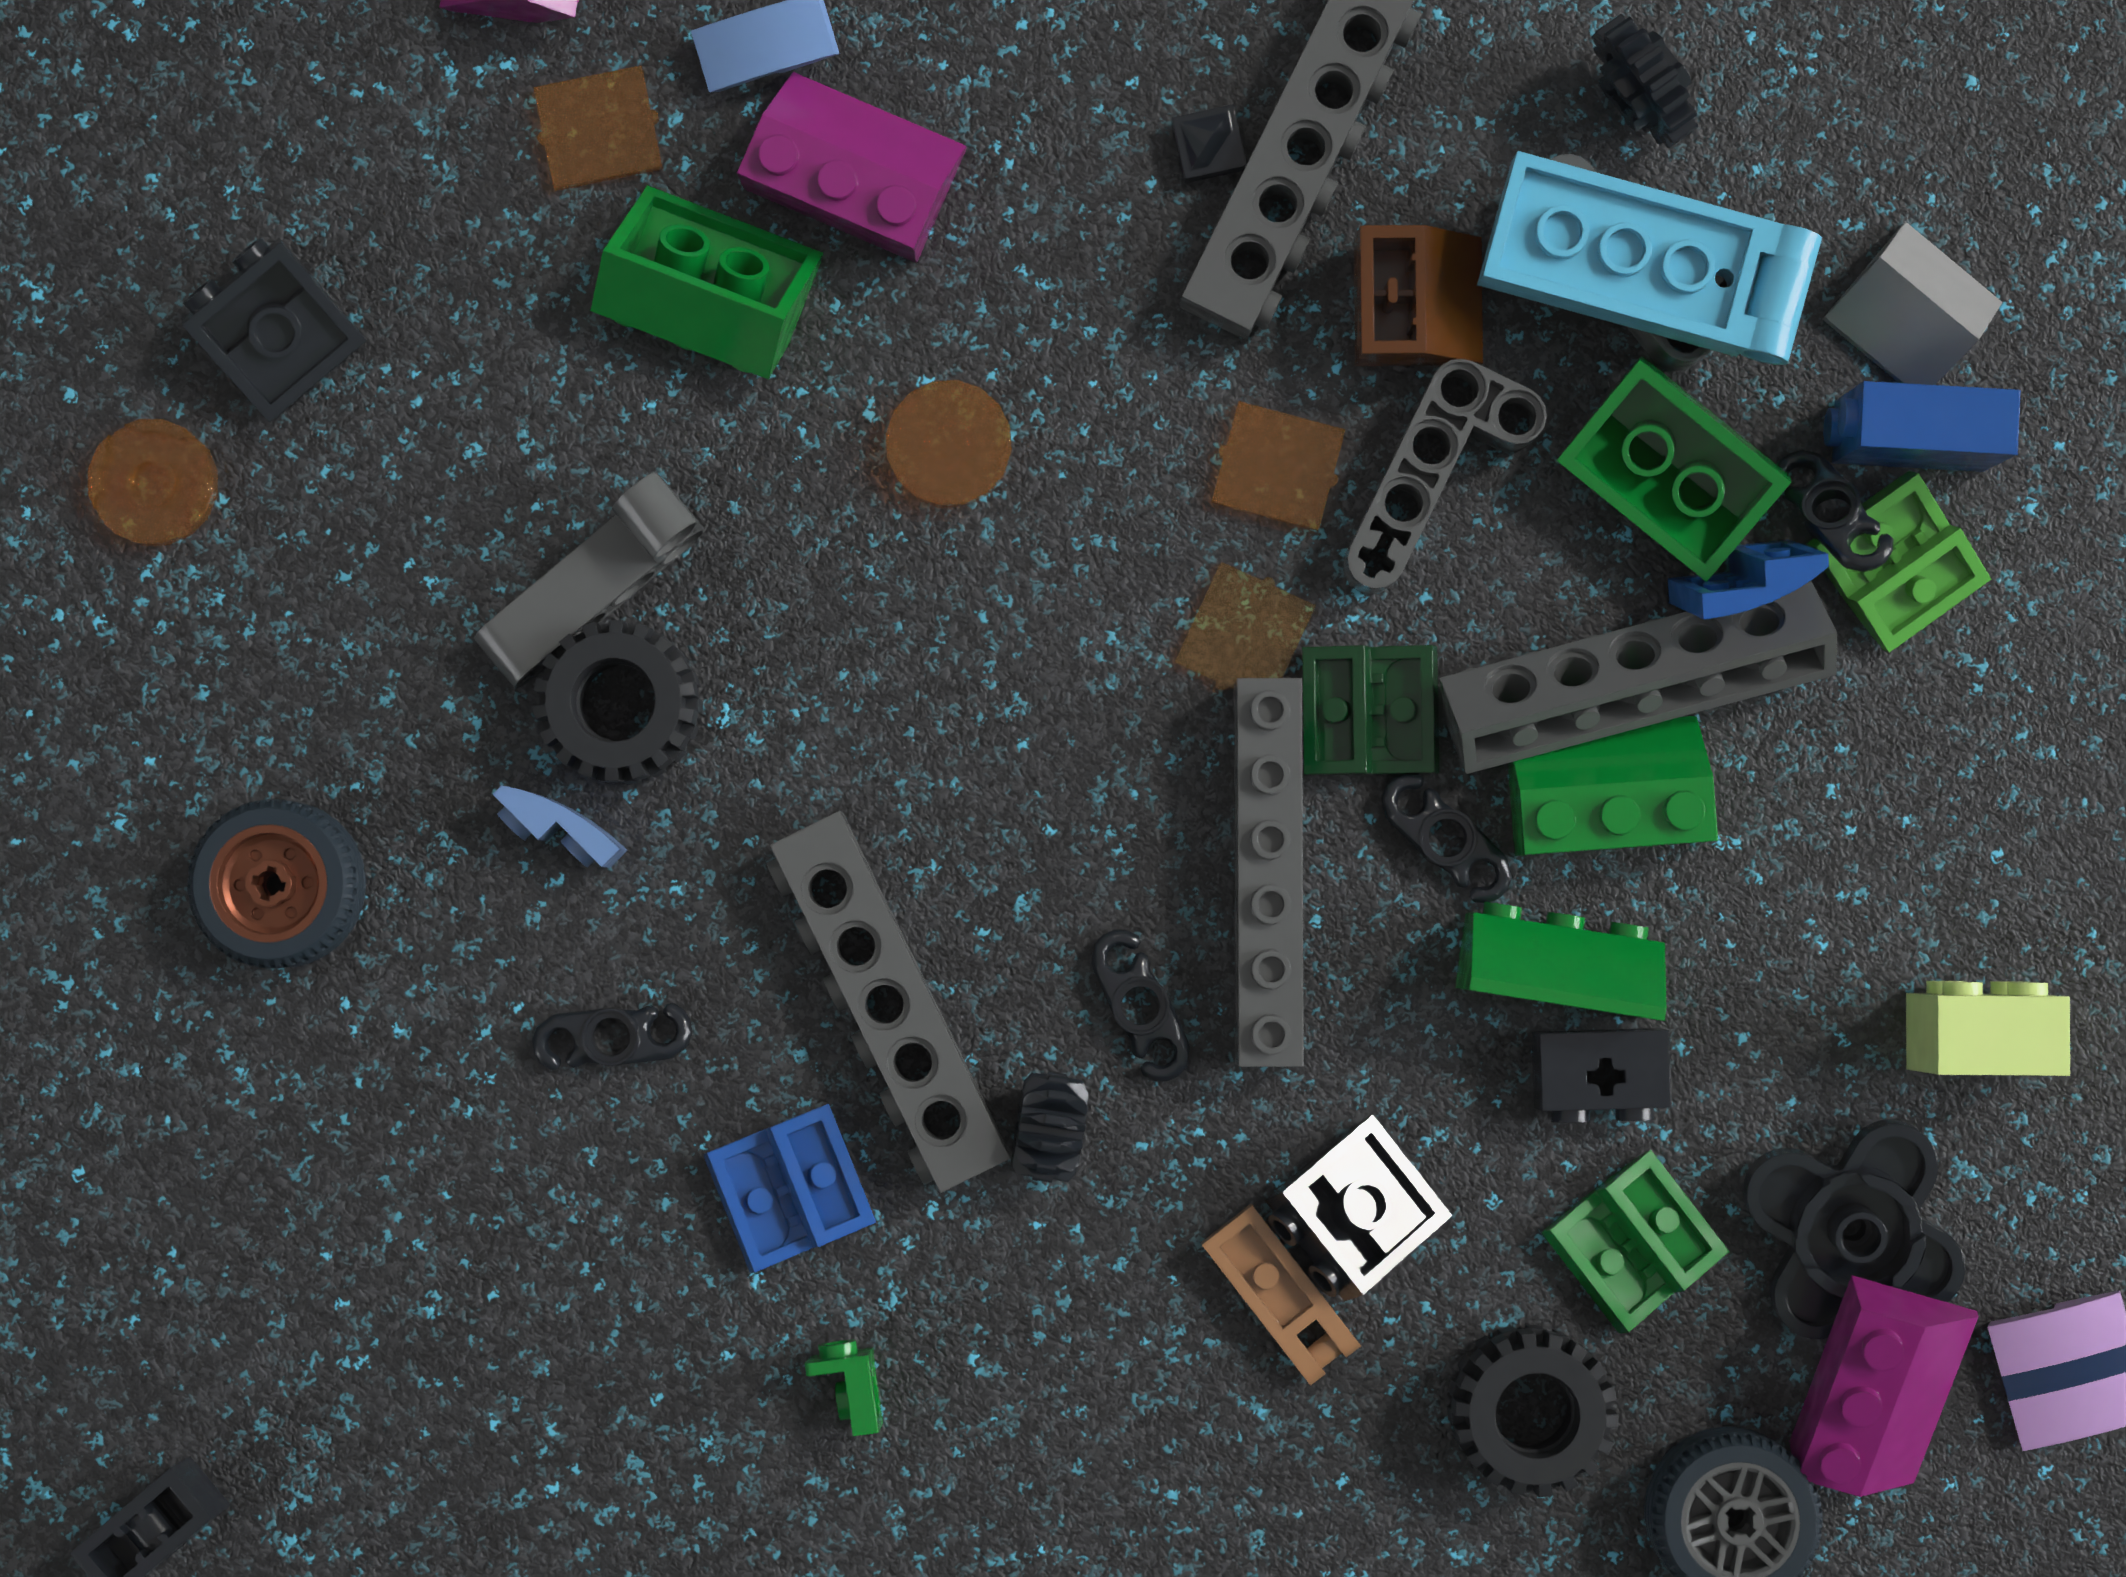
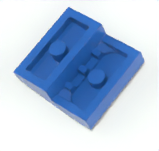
(1755, 578)
(789, 1188)

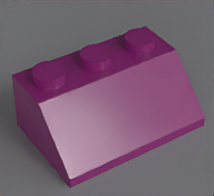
(851, 166)
(1879, 1388)

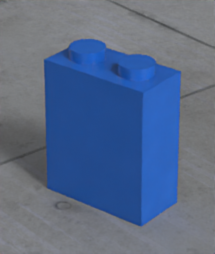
(1924, 426)

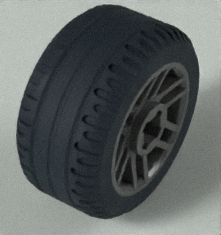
(1741, 1471)

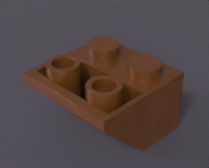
(1417, 296)

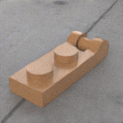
(1278, 1292)

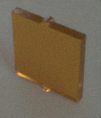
(598, 128)
(1278, 466)
(1244, 629)

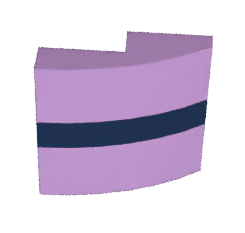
(2064, 1369)

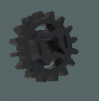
(1644, 81)

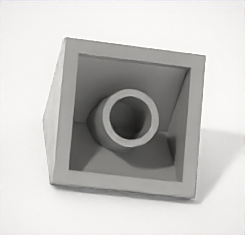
(1913, 310)

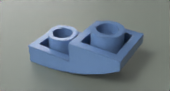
(764, 42)
(541, 816)

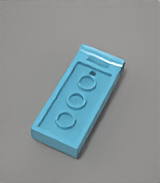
(1649, 259)

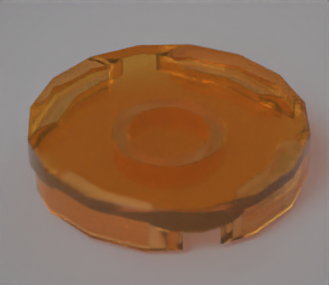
(948, 443)
(152, 482)

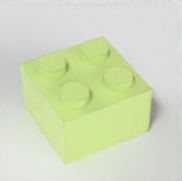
(1997, 1033)

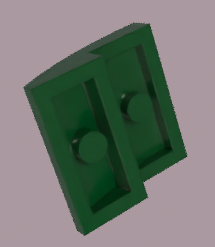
(1370, 710)

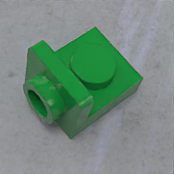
(859, 1393)

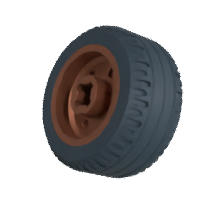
(251, 919)

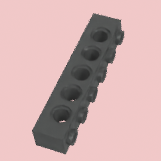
(1215, 289)
(1635, 678)
(1268, 872)
(977, 1142)

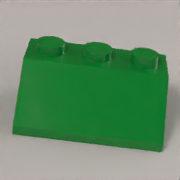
(705, 281)
(1674, 468)
(1616, 792)
(1563, 962)

